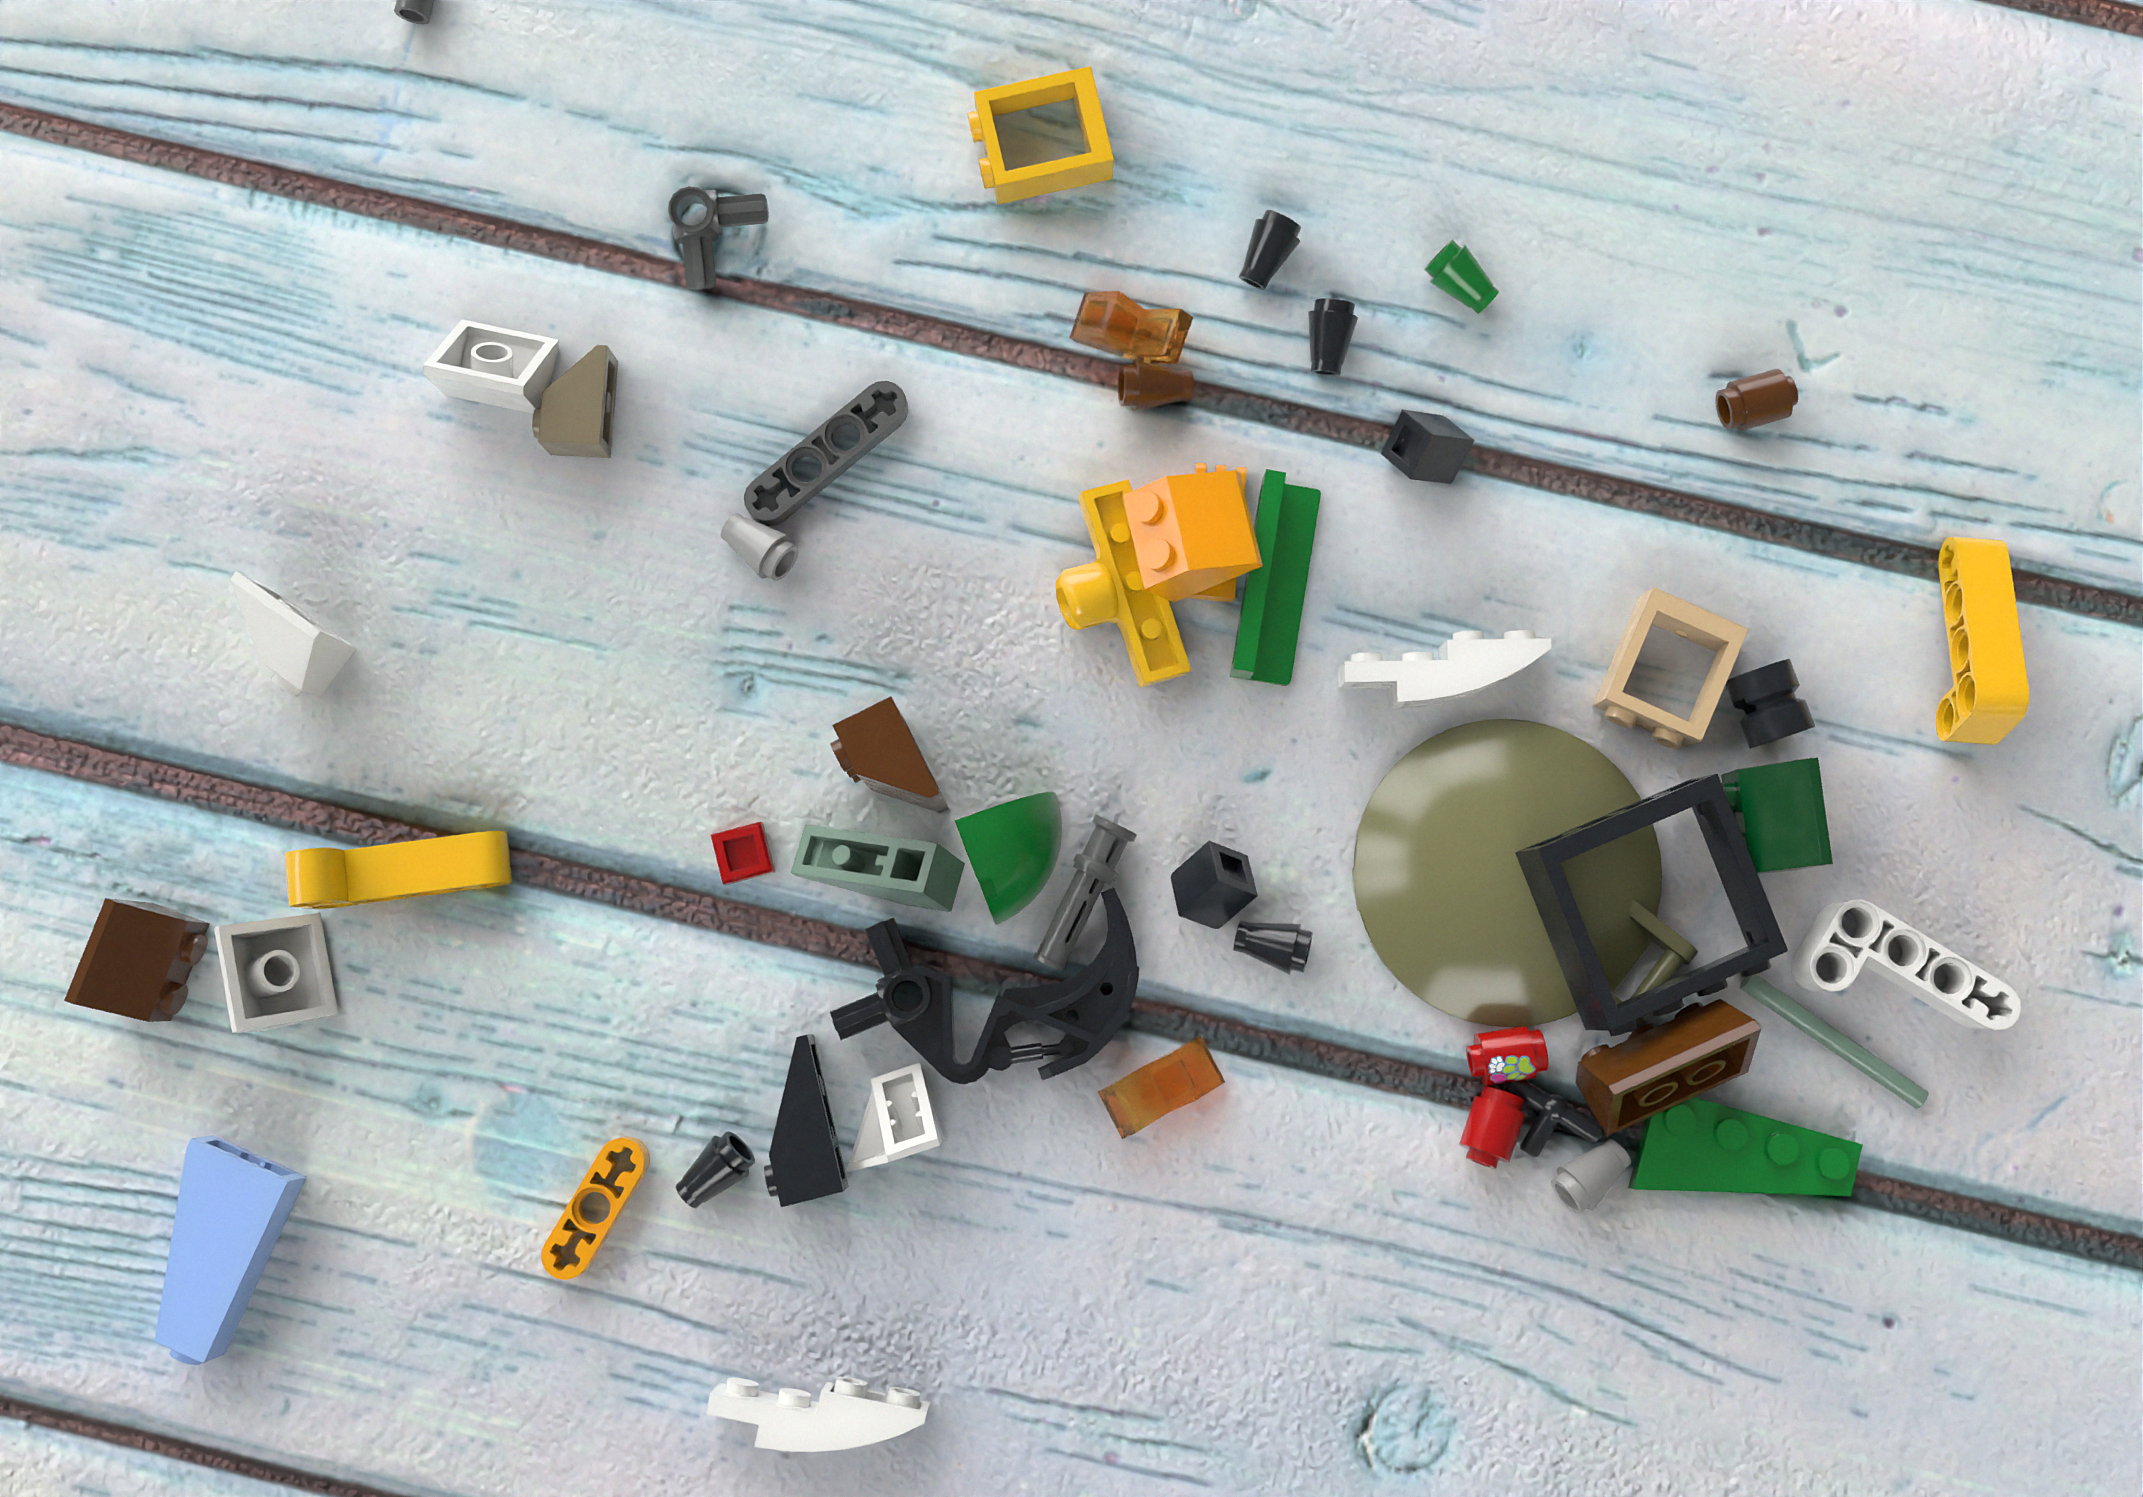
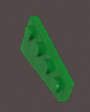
(1736, 1151)

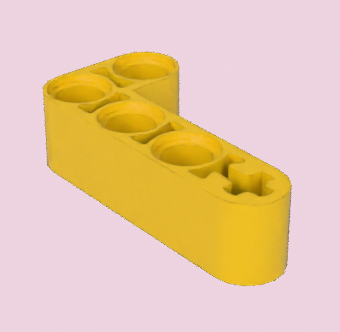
(1983, 643)
(397, 870)

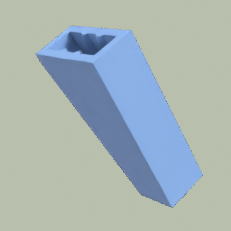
(220, 1243)

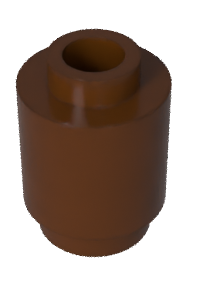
(1756, 400)

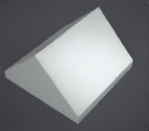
(493, 366)
(275, 972)

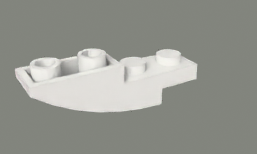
(1463, 668)
(841, 1419)

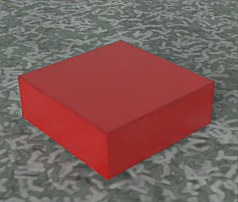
(742, 853)

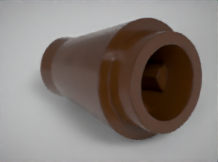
(1152, 385)

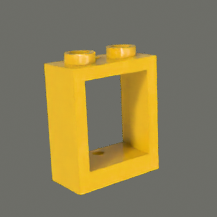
(1054, 175)

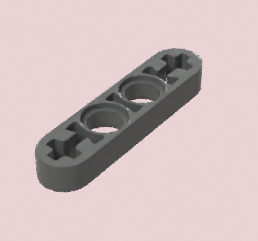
(820, 446)

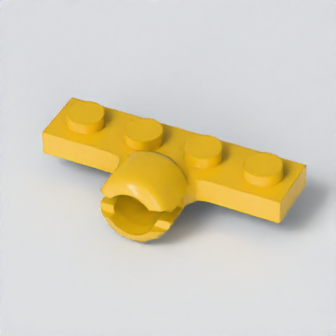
(1115, 592)

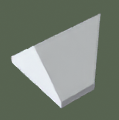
(896, 1119)

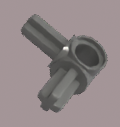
(698, 238)

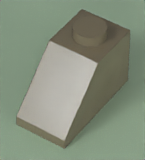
(580, 408)

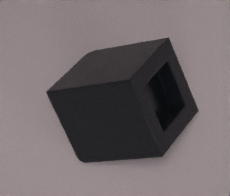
(1427, 447)
(1213, 885)

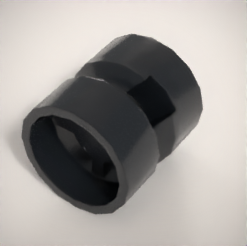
(1769, 703)

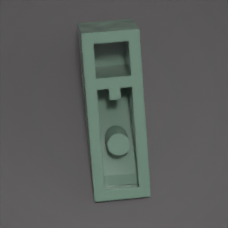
(880, 866)

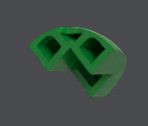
(1013, 850)

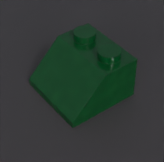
(1781, 814)

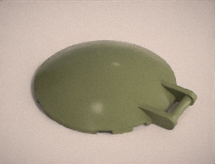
(1450, 895)

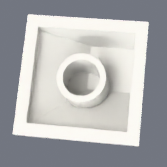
(289, 640)

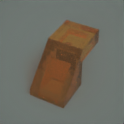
(1126, 329)
(1161, 1087)

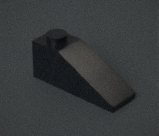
(805, 1142)

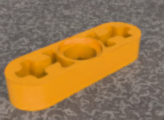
(587, 1248)

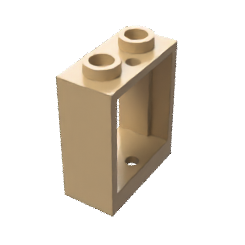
(1692, 624)

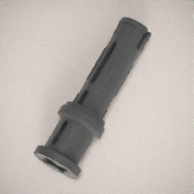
(1093, 870)

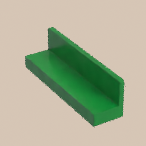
(1276, 590)

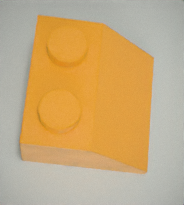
(1191, 532)

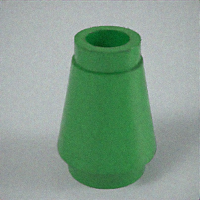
(1461, 277)

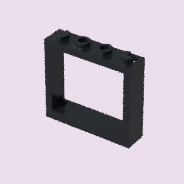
(1569, 935)

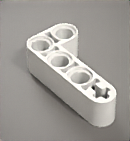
(1912, 972)

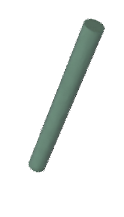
(1834, 1040)

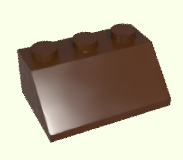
(885, 756)
(1666, 1063)

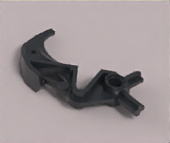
(931, 1025)

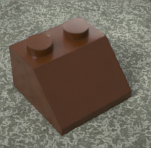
(138, 960)

